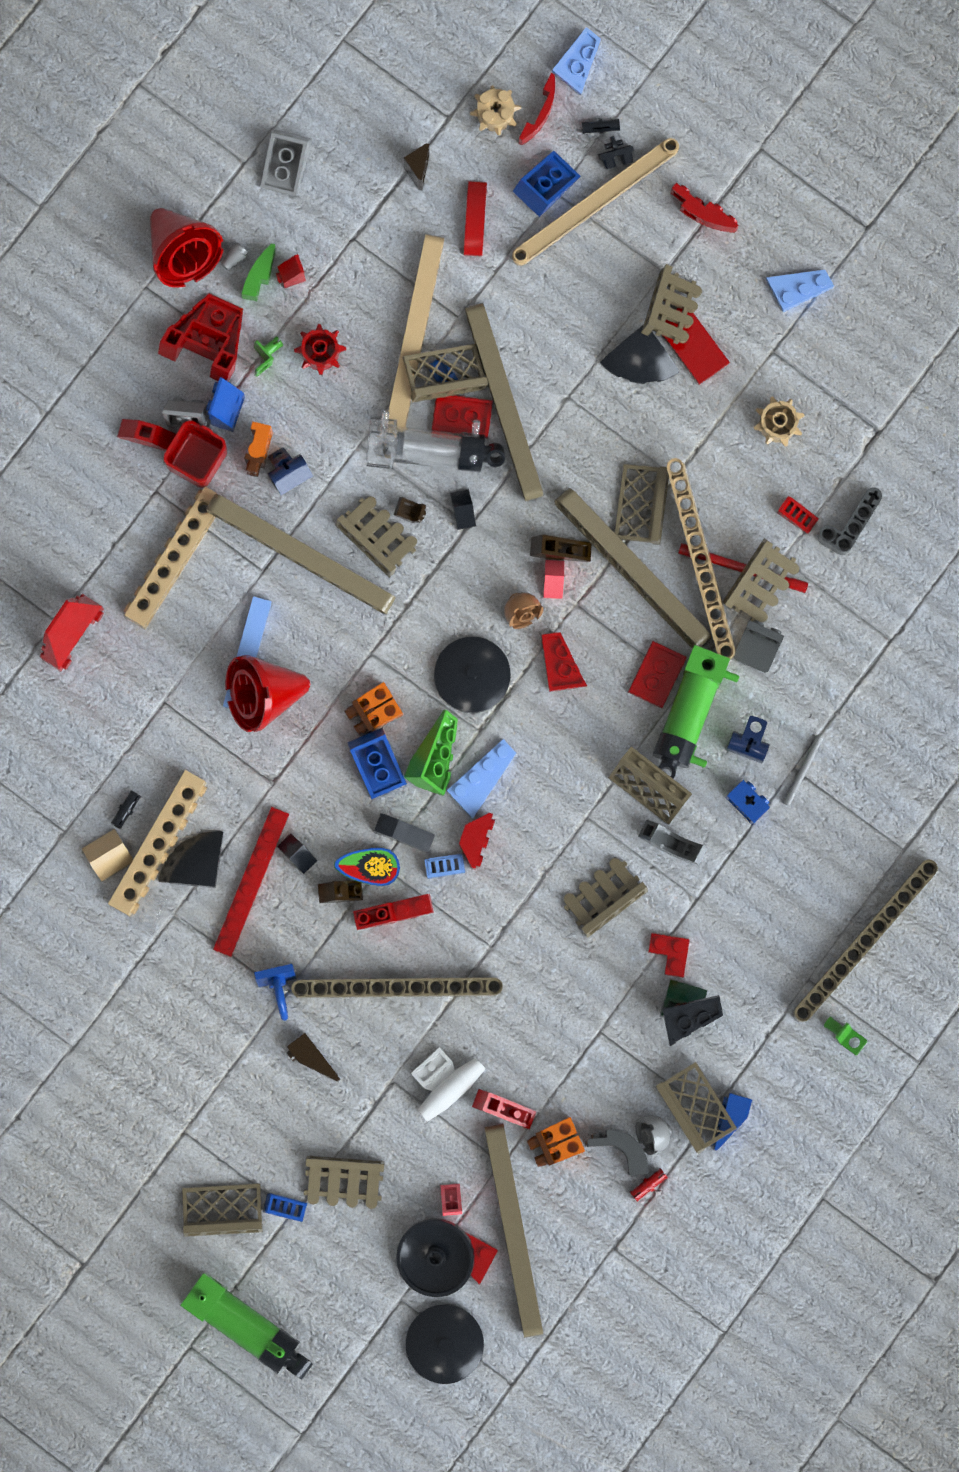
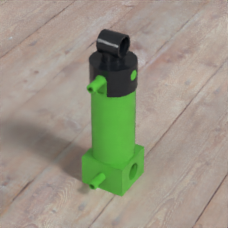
(690, 709)
(244, 1326)

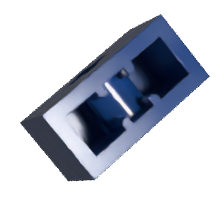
(750, 812)

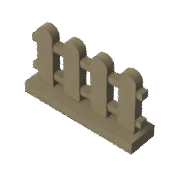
(665, 312)
(380, 545)
(762, 571)
(599, 906)
(334, 1174)

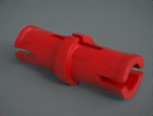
(648, 1184)

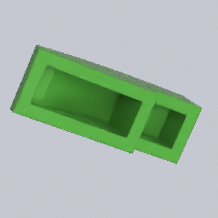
(259, 274)

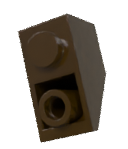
(340, 891)

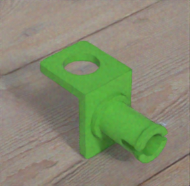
(266, 352)
(844, 1034)

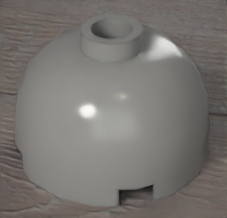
(654, 1134)

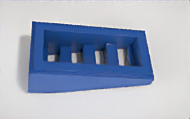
(268, 1202)

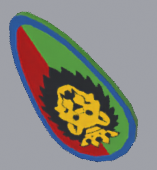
(369, 866)

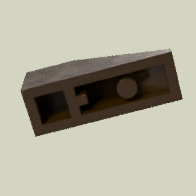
(560, 548)
(308, 1055)

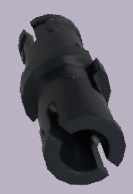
(600, 126)
(125, 809)

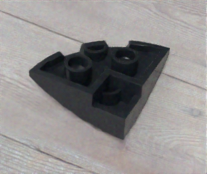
(640, 359)
(194, 861)

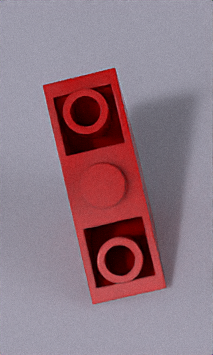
(145, 434)
(475, 839)

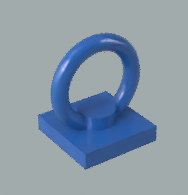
(277, 978)

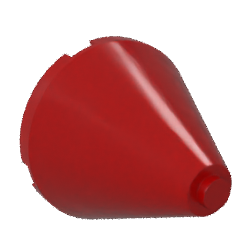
(182, 248)
(261, 691)

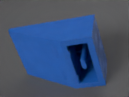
(225, 406)

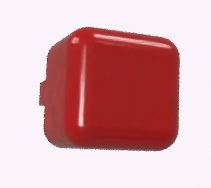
(195, 454)

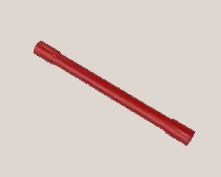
(794, 584)

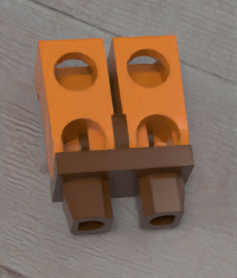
(258, 448)
(368, 710)
(550, 1142)

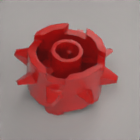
(320, 339)

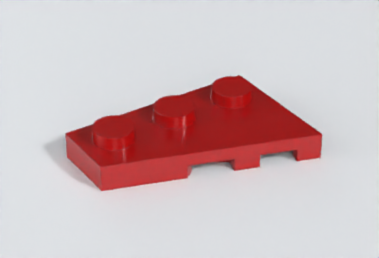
(560, 665)
(483, 1258)

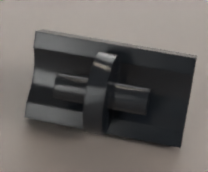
(624, 152)

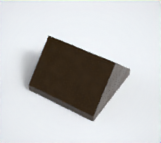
(416, 165)

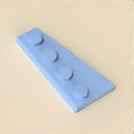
(480, 780)

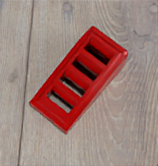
(790, 501)

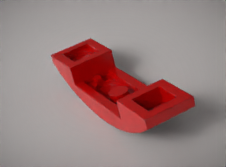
(531, 130)
(475, 218)

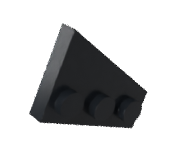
(689, 1016)

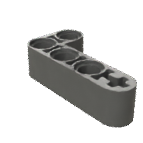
(855, 519)

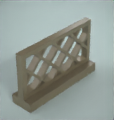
(450, 388)
(658, 507)
(653, 778)
(681, 1115)
(222, 1227)

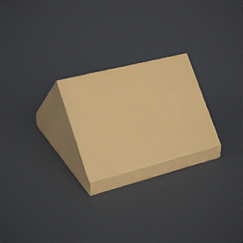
(107, 855)

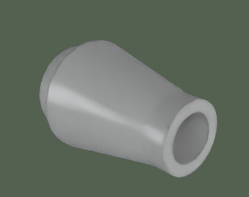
(234, 256)

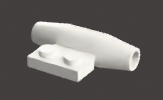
(445, 1082)

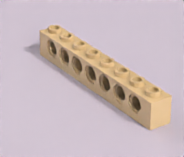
(144, 617)
(187, 781)

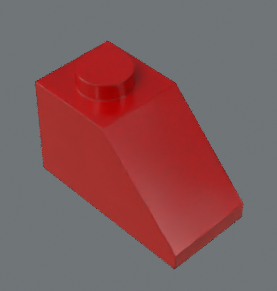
(291, 272)

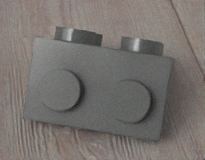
(758, 646)

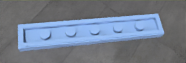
(252, 632)

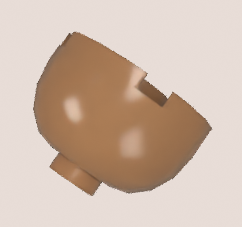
(522, 609)

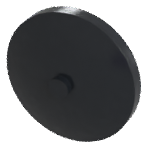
(472, 674)
(435, 1257)
(444, 1344)

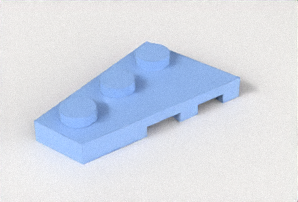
(576, 62)
(799, 287)

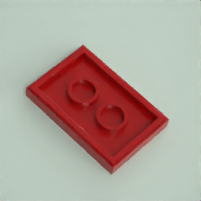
(459, 412)
(657, 674)

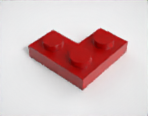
(675, 950)

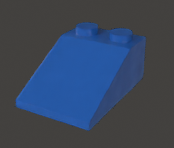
(546, 183)
(376, 763)

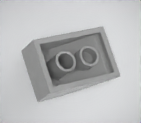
(285, 162)
(179, 411)

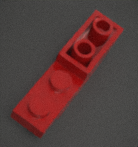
(709, 215)
(393, 912)

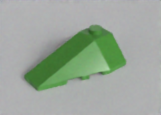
(431, 761)

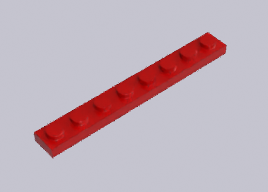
(251, 882)

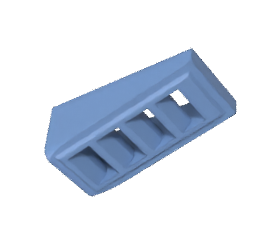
(436, 860)

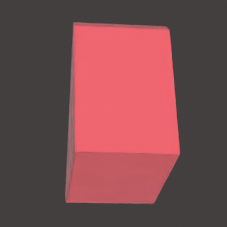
(553, 579)
(451, 1199)

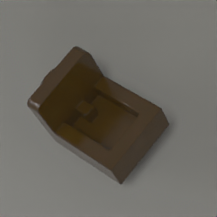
(410, 510)

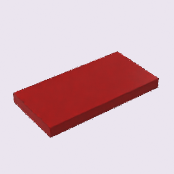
(699, 352)

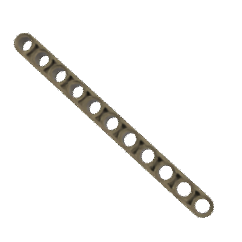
(504, 402)
(300, 554)
(632, 568)
(872, 934)
(387, 985)
(513, 1230)

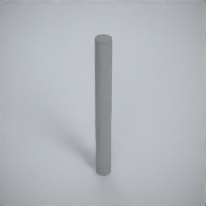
(803, 770)

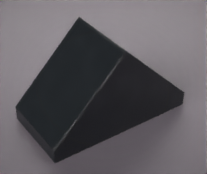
(463, 509)
(297, 853)

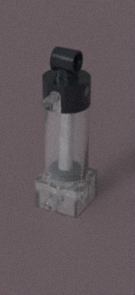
(425, 447)

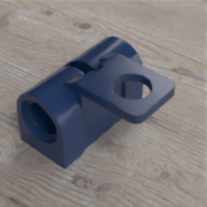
(288, 471)
(749, 743)

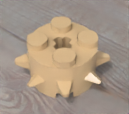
(485, 110)
(788, 426)

